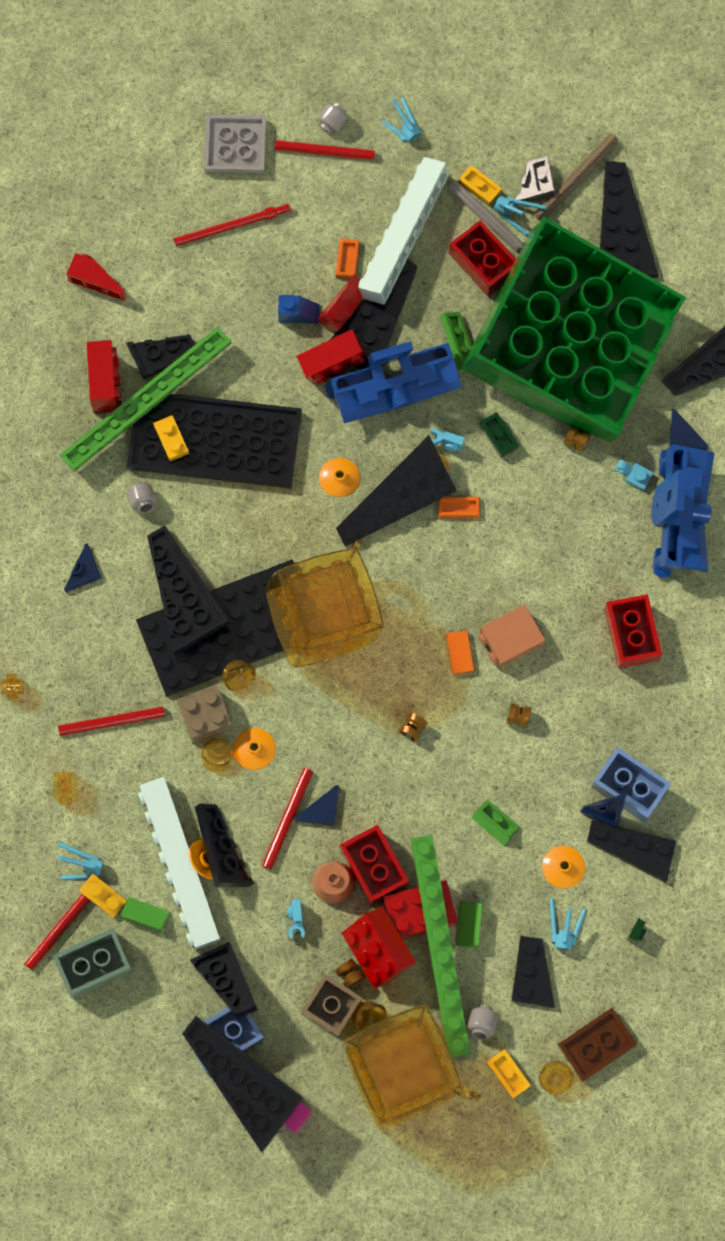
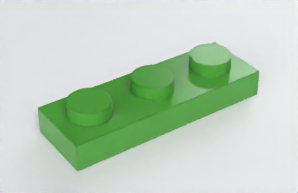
(456, 336)

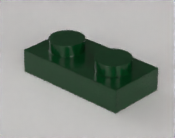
(498, 434)

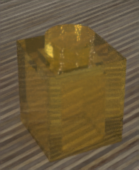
(65, 787)

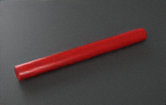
(324, 150)
(110, 721)
(287, 818)
(56, 932)

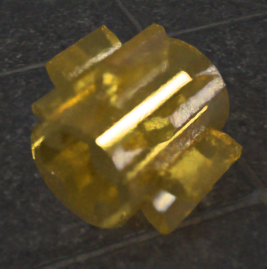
(12, 686)

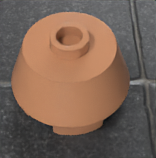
(333, 882)

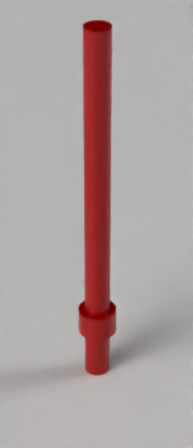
(269, 213)

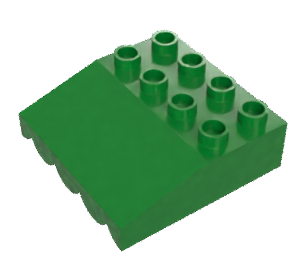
(573, 331)

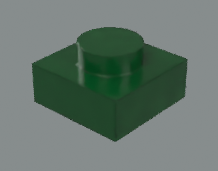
(637, 932)

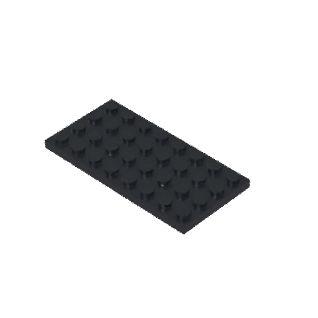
(223, 440)
(247, 637)

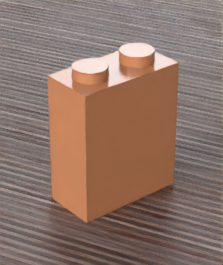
(511, 636)

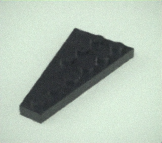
(622, 222)
(376, 321)
(700, 367)
(408, 488)
(185, 598)
(252, 1091)

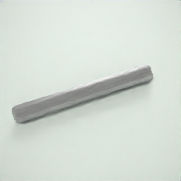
(486, 216)

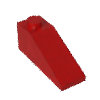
(89, 274)
(341, 306)

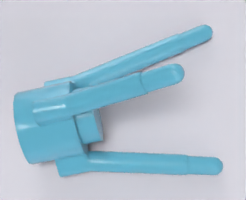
(409, 129)
(506, 207)
(90, 866)
(565, 938)

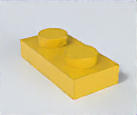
(480, 185)
(171, 438)
(102, 896)
(508, 1074)

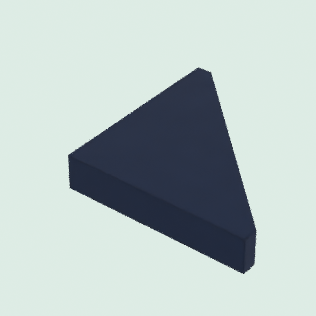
(683, 434)
(84, 571)
(322, 810)
(606, 810)

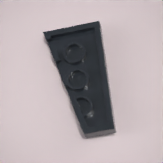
(220, 849)
(639, 849)
(225, 977)

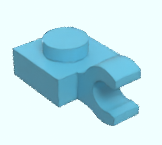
(450, 441)
(636, 476)
(295, 913)

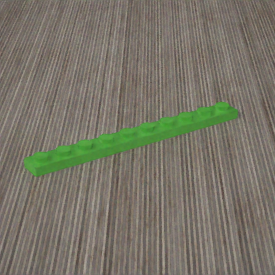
(145, 399)
(440, 945)

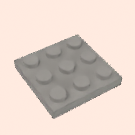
(235, 144)

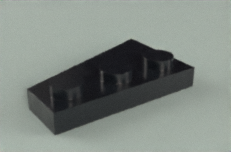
(157, 355)
(532, 975)

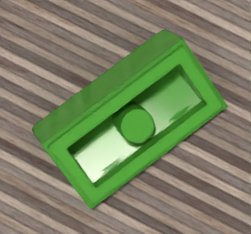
(495, 822)
(144, 914)
(469, 925)

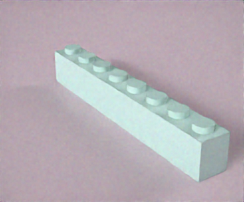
(403, 230)
(181, 873)

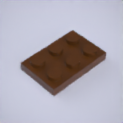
(597, 1044)

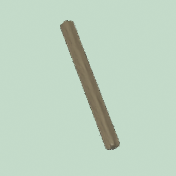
(577, 176)

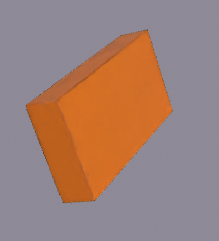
(347, 258)
(459, 507)
(460, 652)

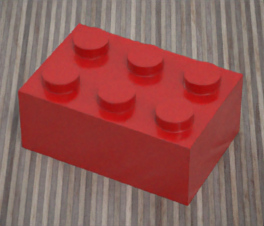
(482, 257)
(332, 357)
(103, 376)
(632, 631)
(374, 865)
(407, 913)
(378, 947)

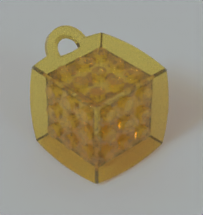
(324, 607)
(404, 1067)

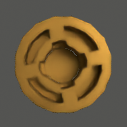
(574, 437)
(519, 715)
(413, 726)
(351, 978)

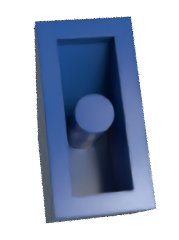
(297, 310)

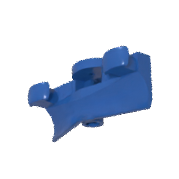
(369, 393)
(682, 509)

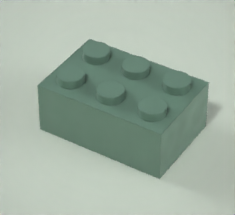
(92, 963)

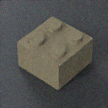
(204, 714)
(331, 1006)

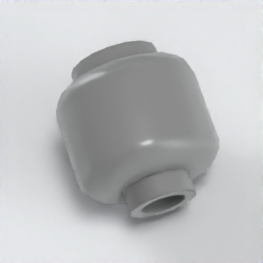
(332, 117)
(141, 497)
(483, 1022)

